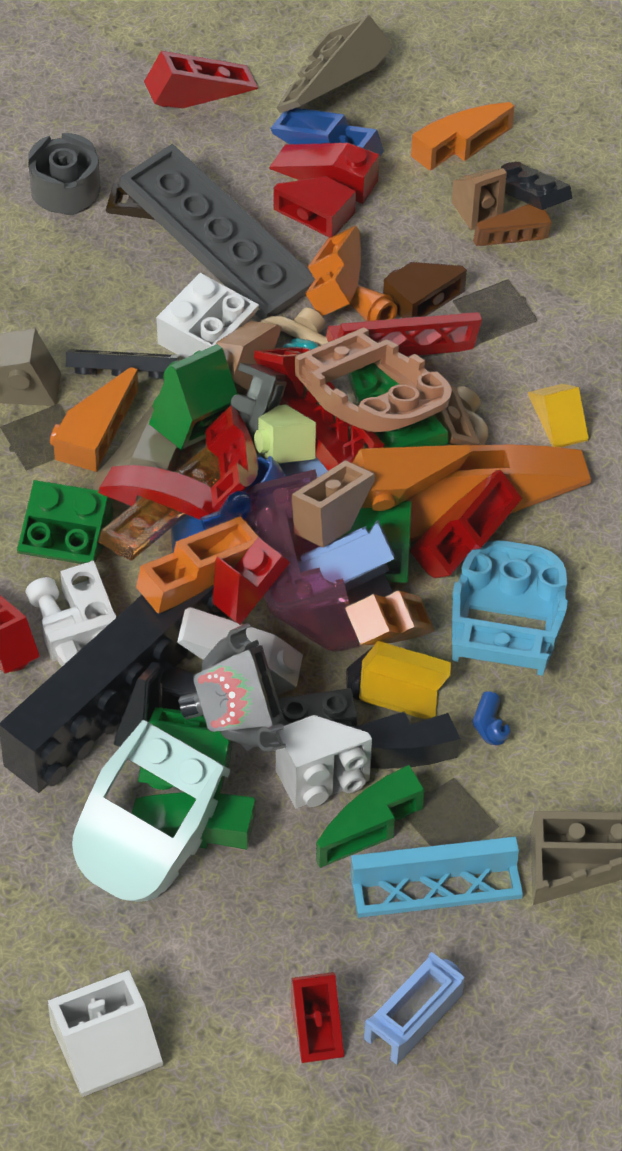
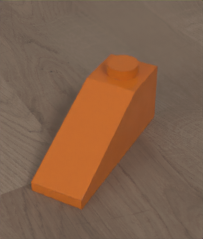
(93, 423)
(407, 471)

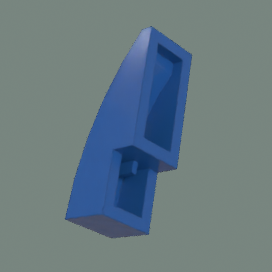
(319, 127)

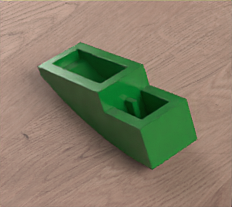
(370, 816)
(228, 827)

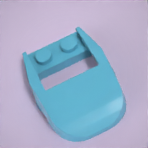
(514, 582)

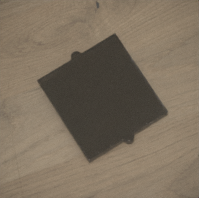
(499, 308)
(32, 434)
(451, 817)

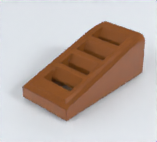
(513, 226)

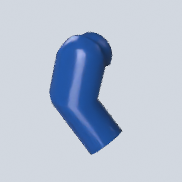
(486, 722)

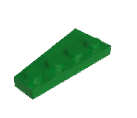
(373, 382)

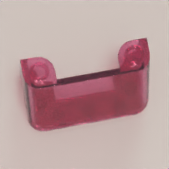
(296, 597)

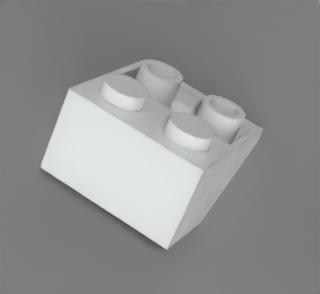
(202, 316)
(322, 760)
(104, 1033)

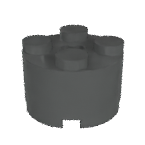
(64, 173)

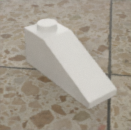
(203, 630)

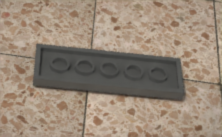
(217, 231)

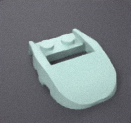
(123, 850)

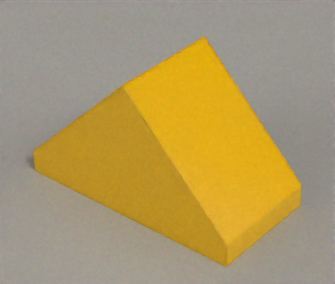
(560, 414)

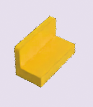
(402, 680)

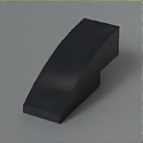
(416, 744)

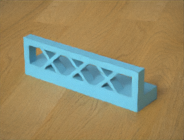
(435, 863)

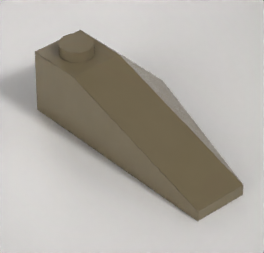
(338, 59)
(141, 447)

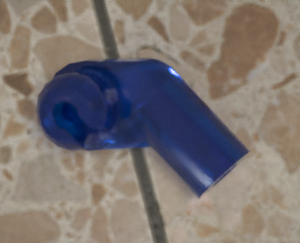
(236, 505)

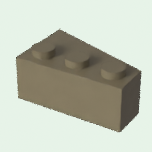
(27, 370)
(574, 852)

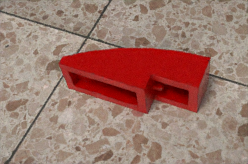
(466, 525)

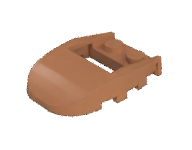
(414, 399)

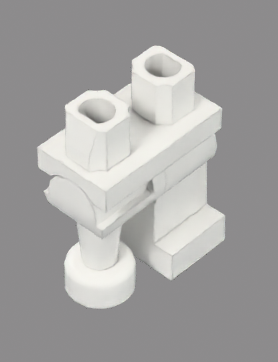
(73, 628)

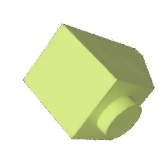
(285, 435)

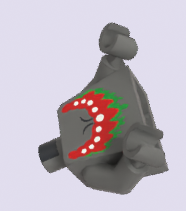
(237, 693)

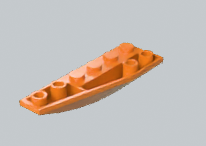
(533, 471)

